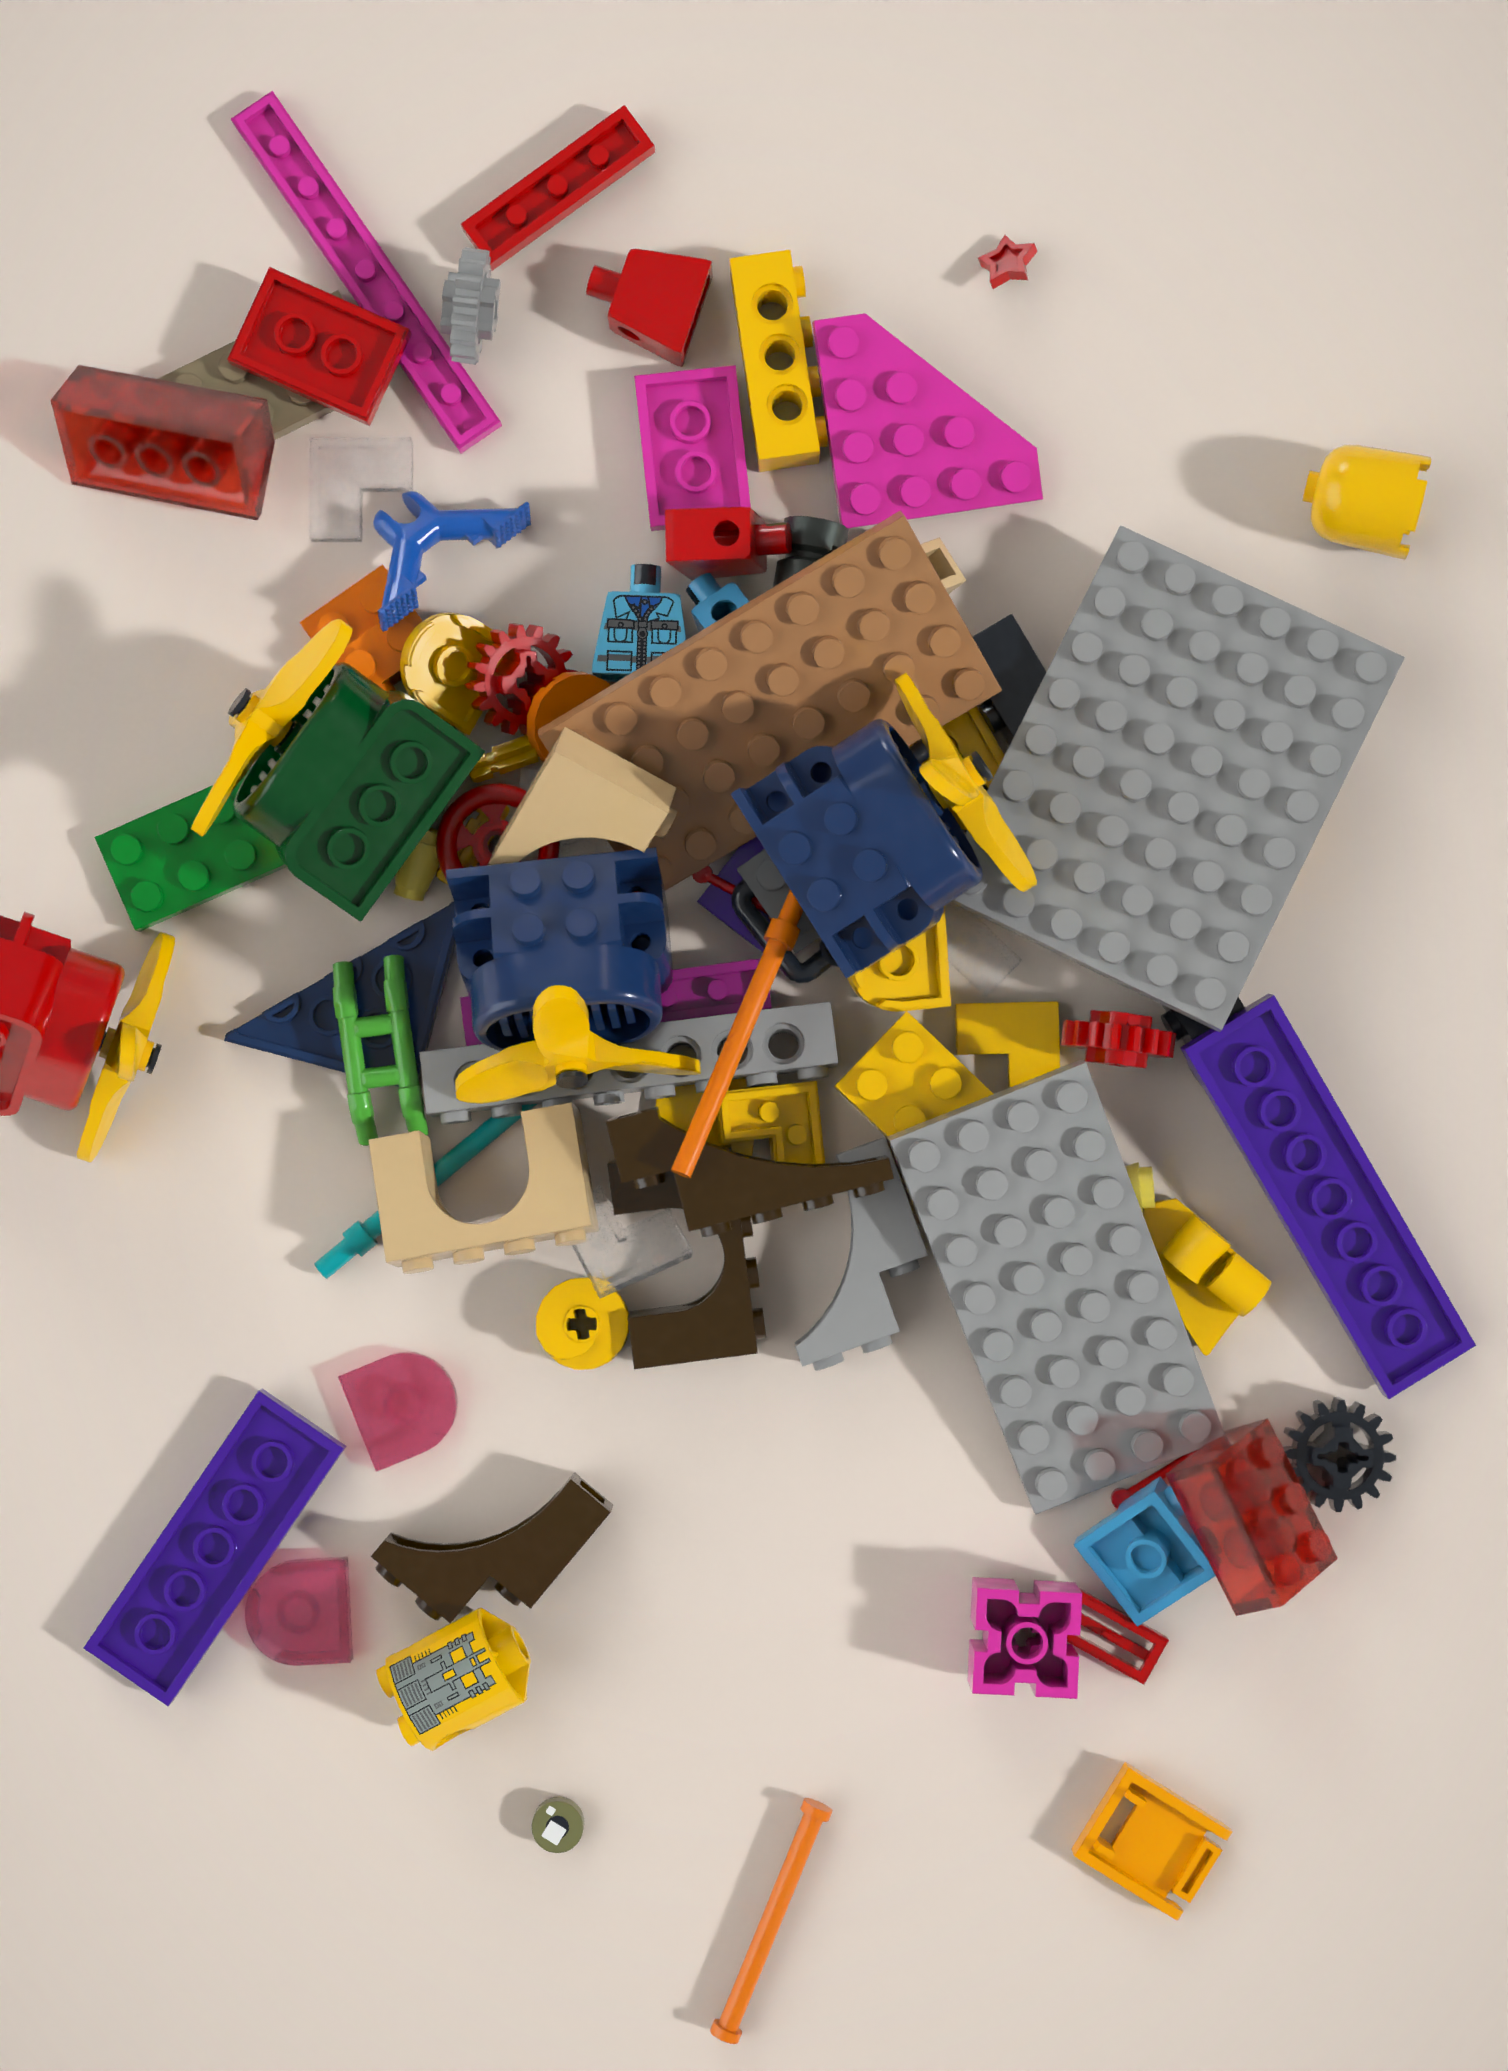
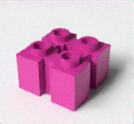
(1046, 1660)

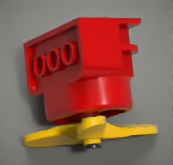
(56, 1022)

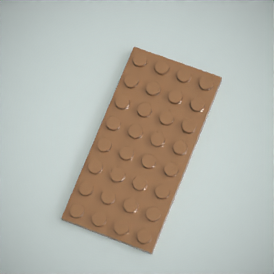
(783, 678)

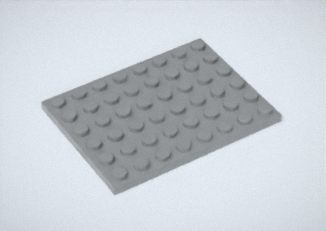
(1176, 775)

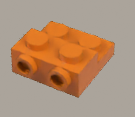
(369, 648)

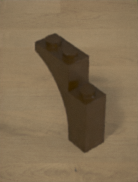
(520, 1558)

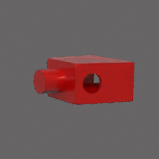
(655, 300)
(722, 541)

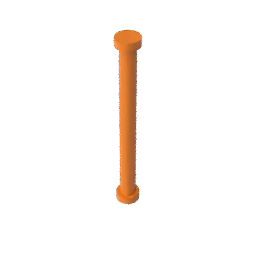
(728, 2025)

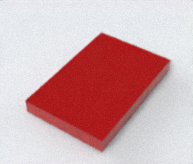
(319, 346)

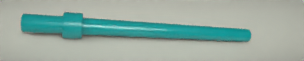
(362, 1236)

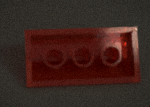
(165, 441)

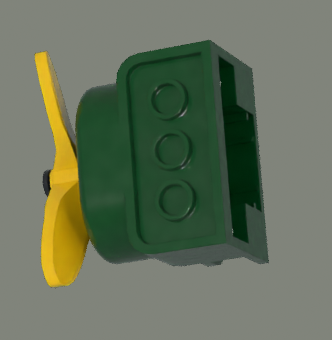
(338, 772)

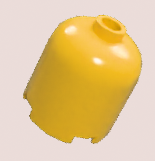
(1367, 498)

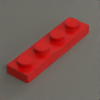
(559, 187)

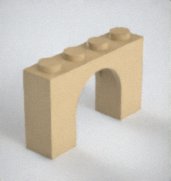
(554, 1204)

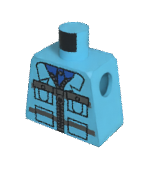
(637, 625)

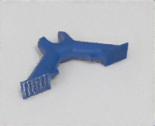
(430, 527)

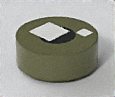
(558, 1824)

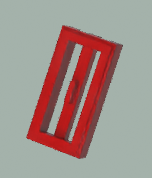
(1149, 1656)

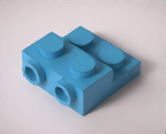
(1146, 1552)

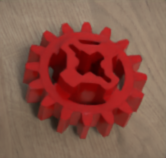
(516, 660)
(1118, 1039)

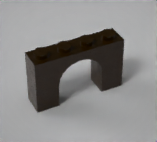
(715, 1324)

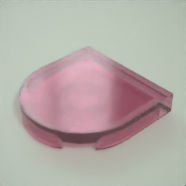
(400, 1405)
(302, 1612)

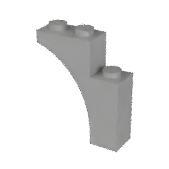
(881, 1240)

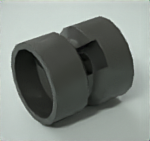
(810, 542)

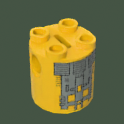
(457, 1678)

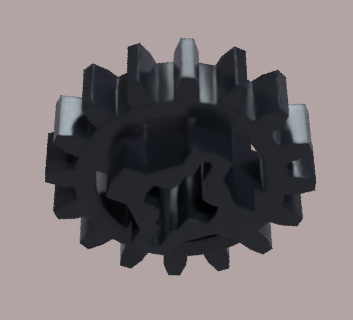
(1338, 1432)

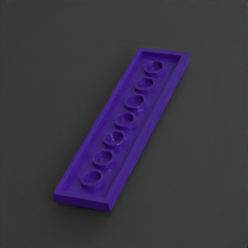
(1328, 1196)

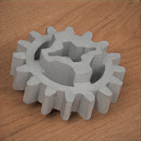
(470, 305)

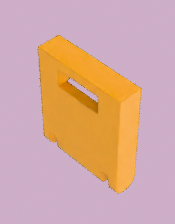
(1157, 1845)

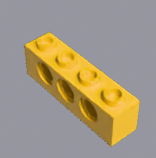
(759, 281)

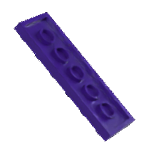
(214, 1547)

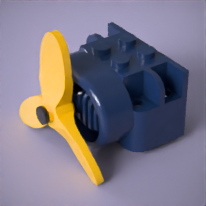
(872, 833)
(562, 970)

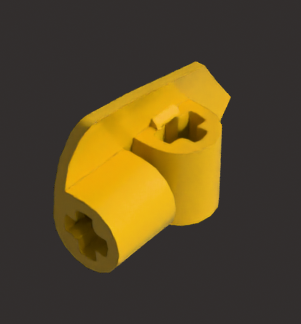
(1203, 1272)

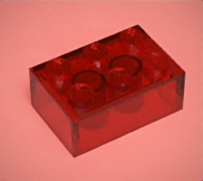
(1252, 1518)

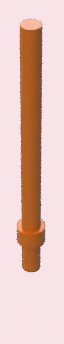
(780, 937)

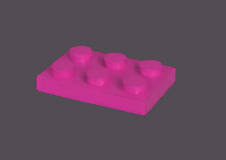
(691, 441)

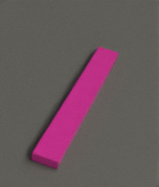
(365, 268)

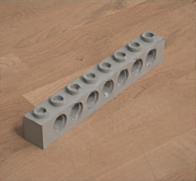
(808, 1023)

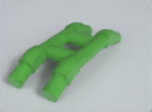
(395, 1023)

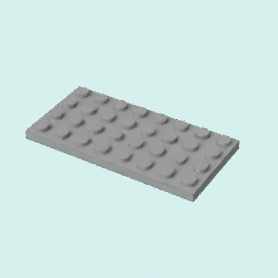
(1057, 1285)

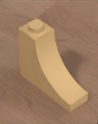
(587, 795)

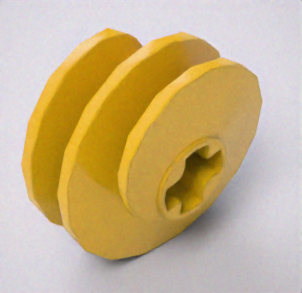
(566, 1344)

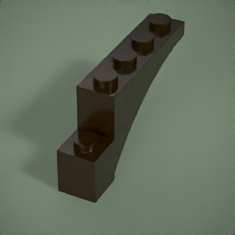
(732, 1183)

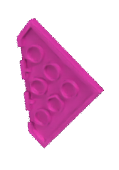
(909, 433)

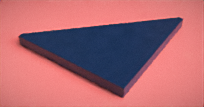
(306, 1022)

